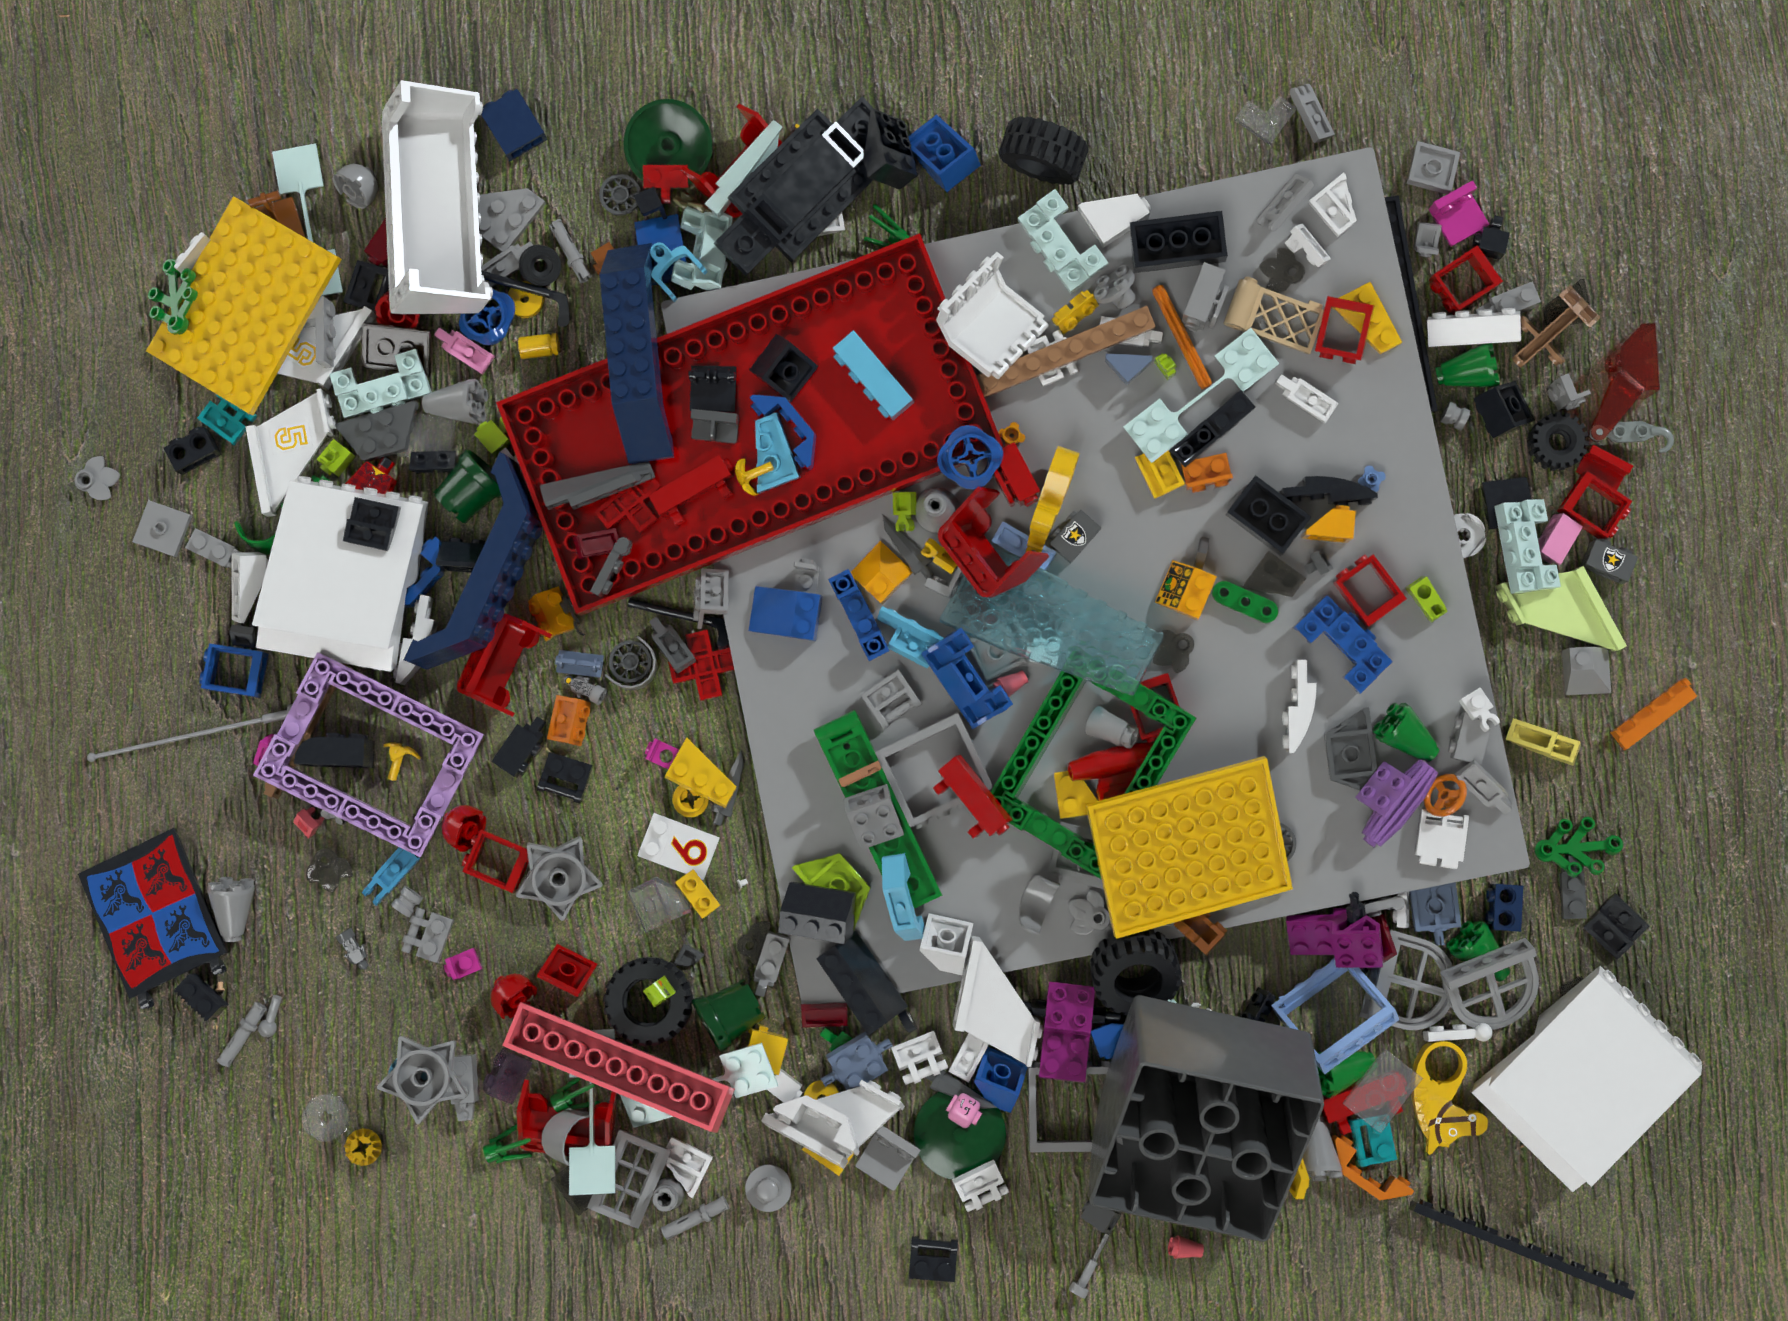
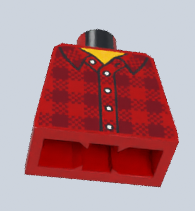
(374, 477)

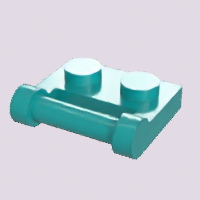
(1380, 1144)

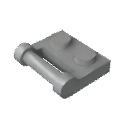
(887, 692)
(1374, 907)

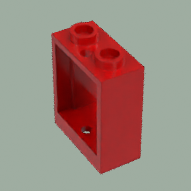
(1482, 268)
(1348, 357)
(1589, 480)
(1397, 599)
(1154, 683)
(519, 868)

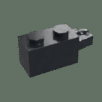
(520, 747)

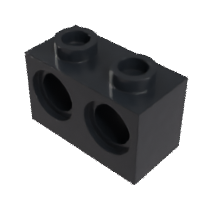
(194, 457)

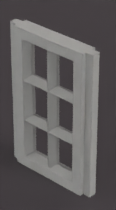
(1071, 874)
(648, 1187)

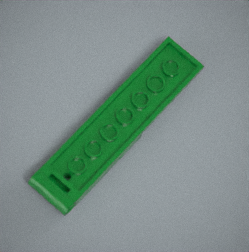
(861, 753)

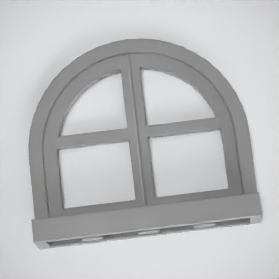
(1486, 966)
(1384, 976)

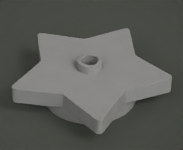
(562, 891)
(406, 1078)

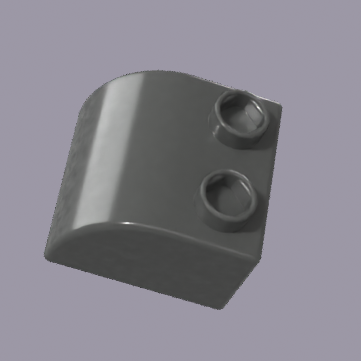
(1206, 1118)

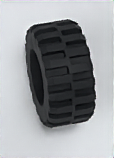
(1043, 150)
(1138, 948)
(620, 1016)

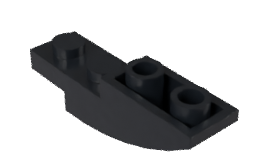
(1212, 428)
(1338, 491)

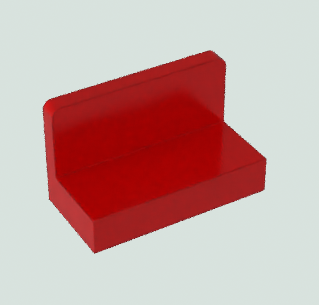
(1604, 466)

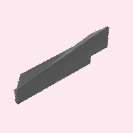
(595, 486)

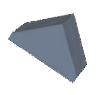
(1128, 366)

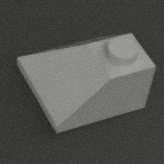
(1586, 671)

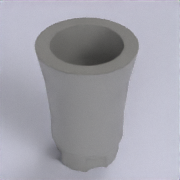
(1111, 728)
(675, 1191)

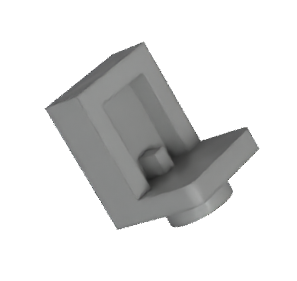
(1427, 239)

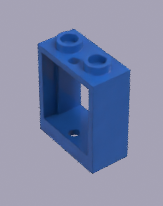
(256, 674)

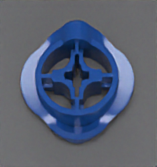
(496, 332)
(994, 454)

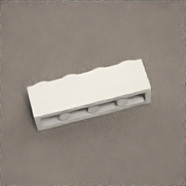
(1474, 328)

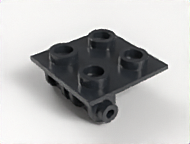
(713, 388)

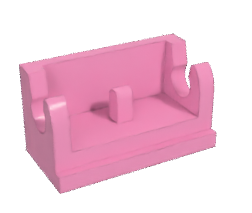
(1558, 538)

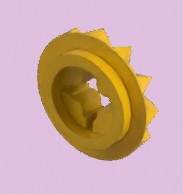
(684, 808)
(372, 1152)

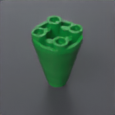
(1470, 369)
(1406, 733)
(1473, 941)
(1345, 1073)

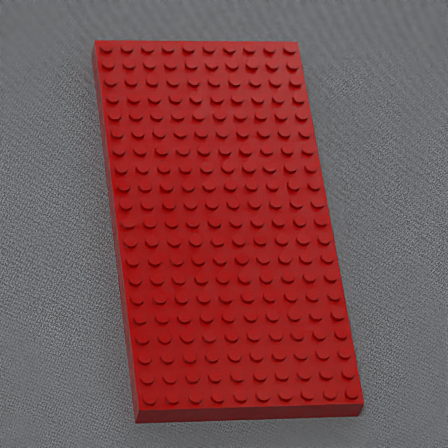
(859, 454)

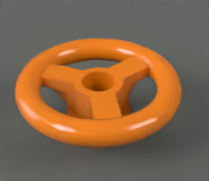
(1450, 799)

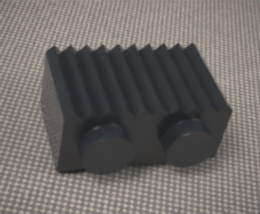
(201, 997)

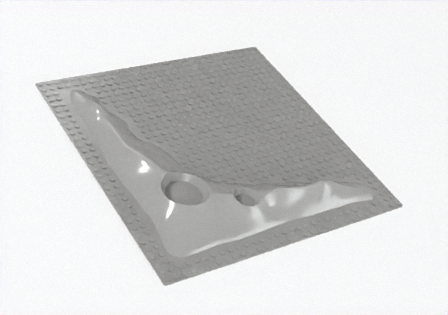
(1238, 666)

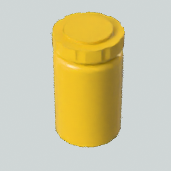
(539, 346)

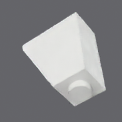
(1112, 216)

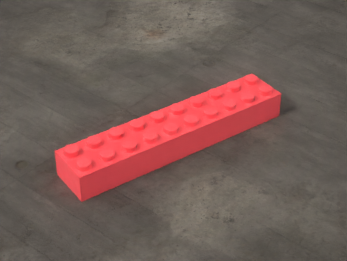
(619, 1067)

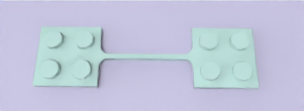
(299, 171)
(1243, 362)
(745, 1070)
(592, 1166)

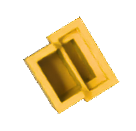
(773, 1043)

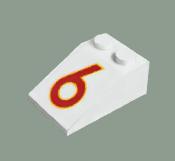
(678, 846)

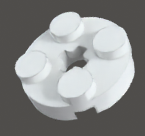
(1475, 533)

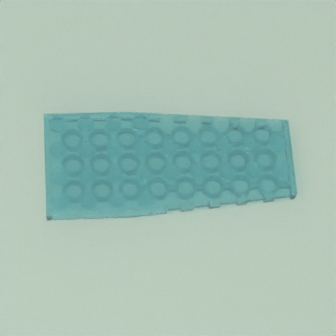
(1057, 628)

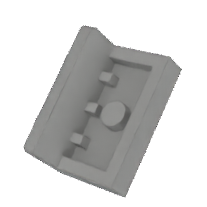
(1565, 395)

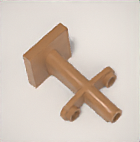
(1577, 308)

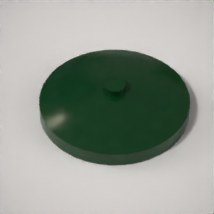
(667, 135)
(954, 1149)

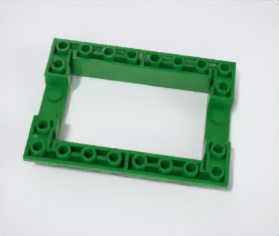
(1040, 734)

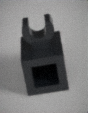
(1492, 240)

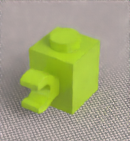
(493, 437)
(335, 458)

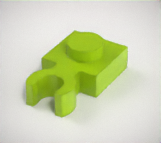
(1166, 365)
(904, 506)

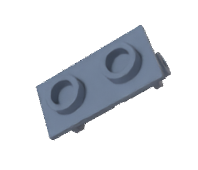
(579, 663)

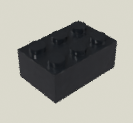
(1268, 515)

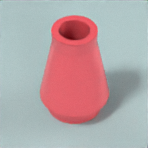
(1011, 682)
(1184, 1248)

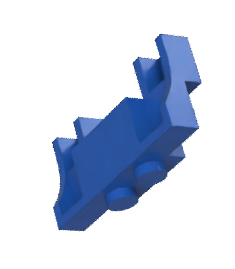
(1350, 638)
(962, 681)

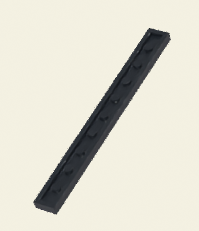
(1400, 241)
(1531, 1251)

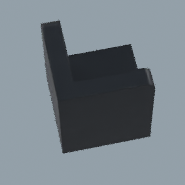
(649, 202)

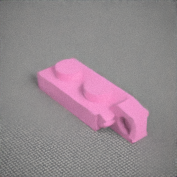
(465, 350)

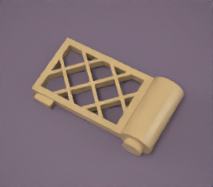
(1245, 306)

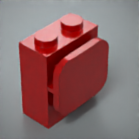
(1016, 479)

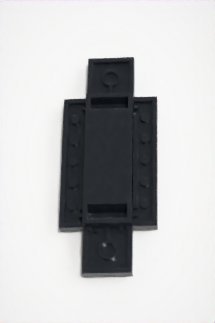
(799, 188)

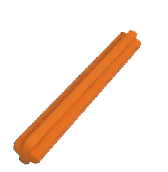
(1182, 337)

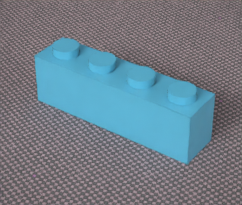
(873, 375)

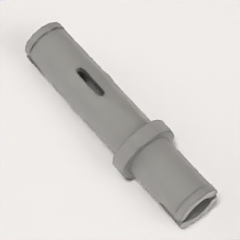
(575, 259)
(239, 1038)
(702, 1214)

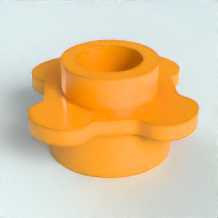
(1012, 429)

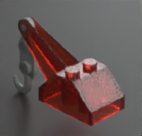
(1632, 377)

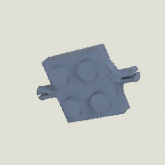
(1435, 910)
(856, 1061)

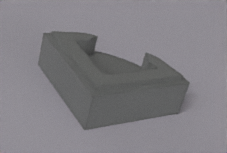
(1202, 552)
(688, 956)

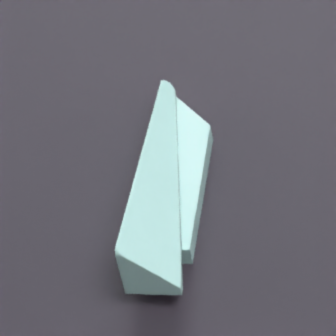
(753, 156)

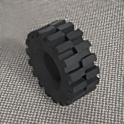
(1572, 433)

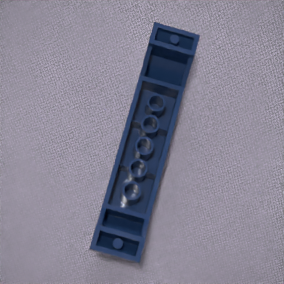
(634, 354)
(492, 577)

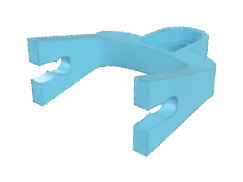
(667, 260)

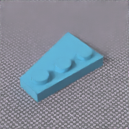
(774, 448)

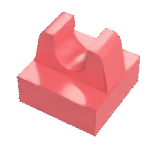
(306, 823)

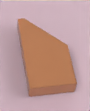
(859, 774)

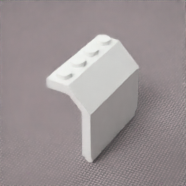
(989, 320)

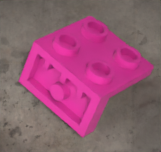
(1458, 214)

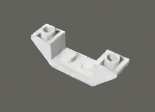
(793, 1111)

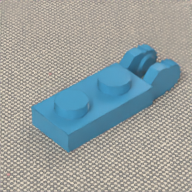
(391, 873)

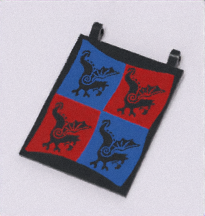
(153, 915)

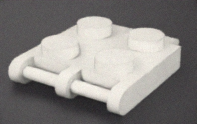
(1441, 840)

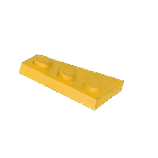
(1382, 333)

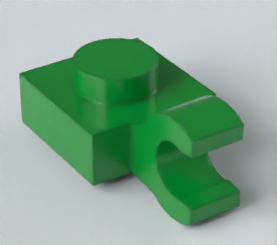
(836, 1041)

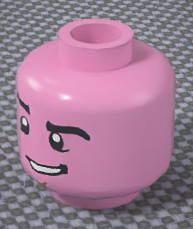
(964, 1110)

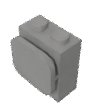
(1205, 299)

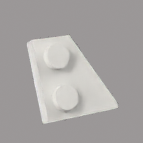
(1335, 206)
(687, 1164)

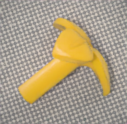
(745, 477)
(396, 755)

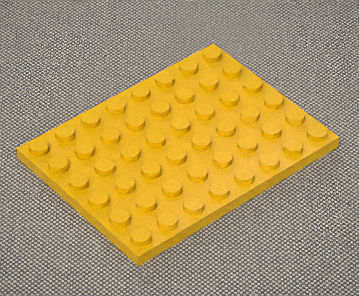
(251, 305)
(1189, 846)

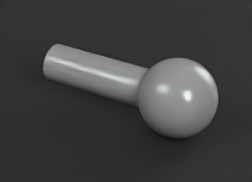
(267, 1026)

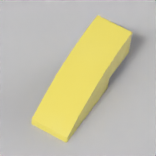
(1543, 741)

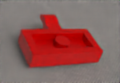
(665, 178)

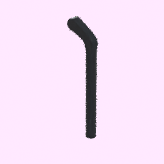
(560, 298)
(717, 623)

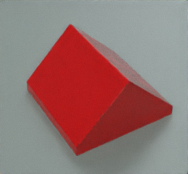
(567, 970)

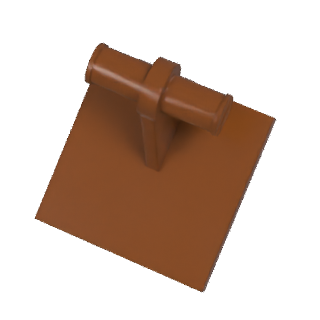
(281, 211)

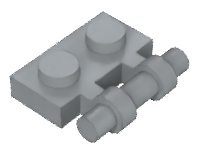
(434, 936)

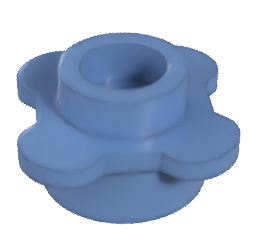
(1370, 472)

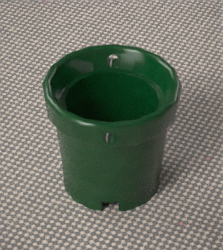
(468, 487)
(728, 1013)

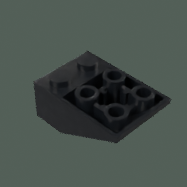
(888, 151)

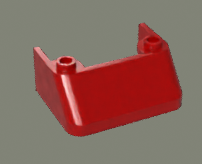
(706, 182)
(974, 555)
(492, 666)
(535, 1113)

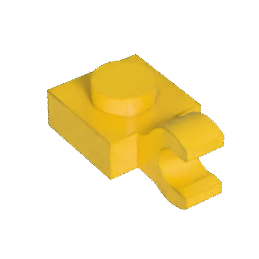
(940, 555)

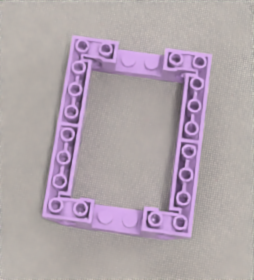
(275, 762)

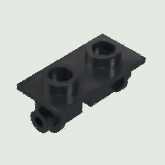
(432, 460)
(1259, 1002)

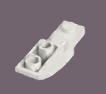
(419, 630)
(1299, 716)

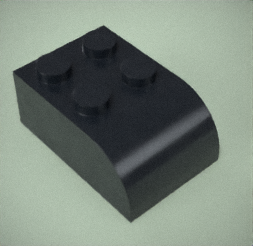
(336, 751)

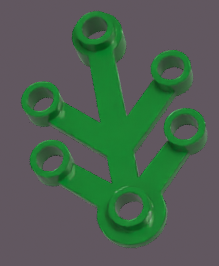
(176, 322)
(1575, 848)

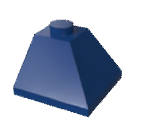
(1000, 1078)

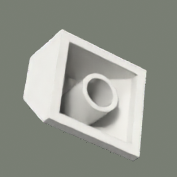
(946, 942)

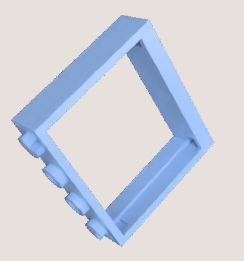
(1356, 1038)

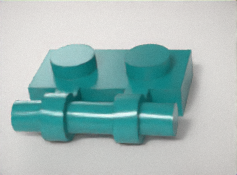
(222, 422)

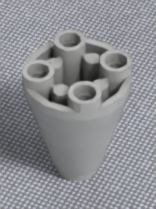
(458, 402)
(934, 519)
(231, 905)
(1321, 1155)

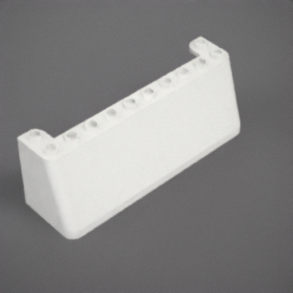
(433, 201)

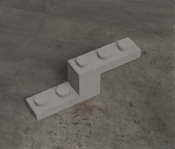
(322, 320)

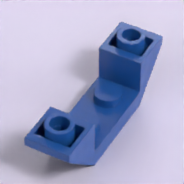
(768, 405)
(429, 576)
(859, 614)

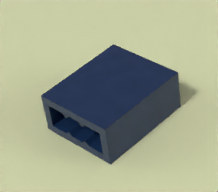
(513, 124)

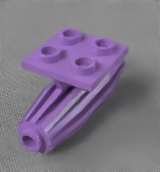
(1393, 798)

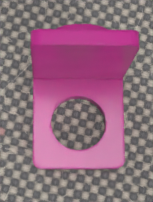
(655, 748)

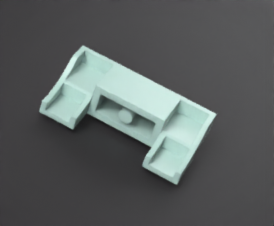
(707, 230)
(1056, 247)
(384, 391)
(1521, 546)

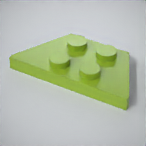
(835, 873)

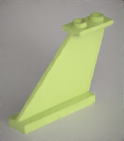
(1567, 610)

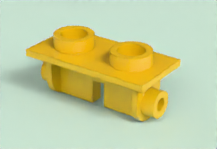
(1083, 305)
(697, 893)

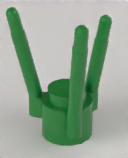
(896, 235)
(563, 1099)
(496, 1150)

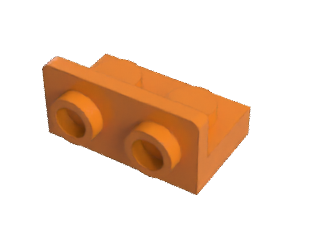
(1207, 472)
(569, 720)

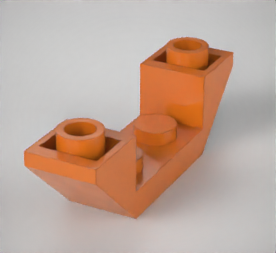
(1392, 1188)

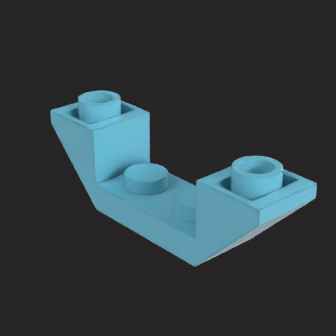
(898, 899)

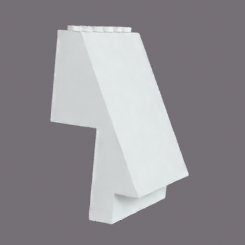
(332, 591)
(1588, 1079)

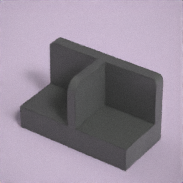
(715, 426)

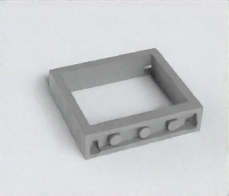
(942, 810)
(1056, 1145)

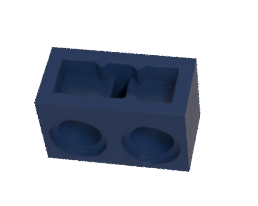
(1511, 907)

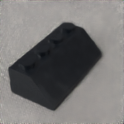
(1178, 241)
(862, 983)

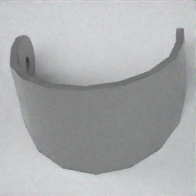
(649, 679)
(1036, 902)
(557, 1130)

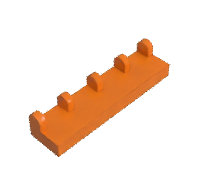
(1654, 713)

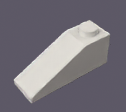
(247, 580)

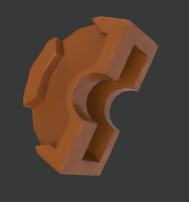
(1202, 932)

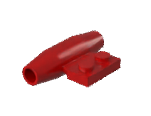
(1112, 766)

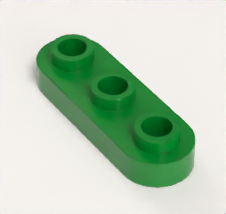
(1234, 598)

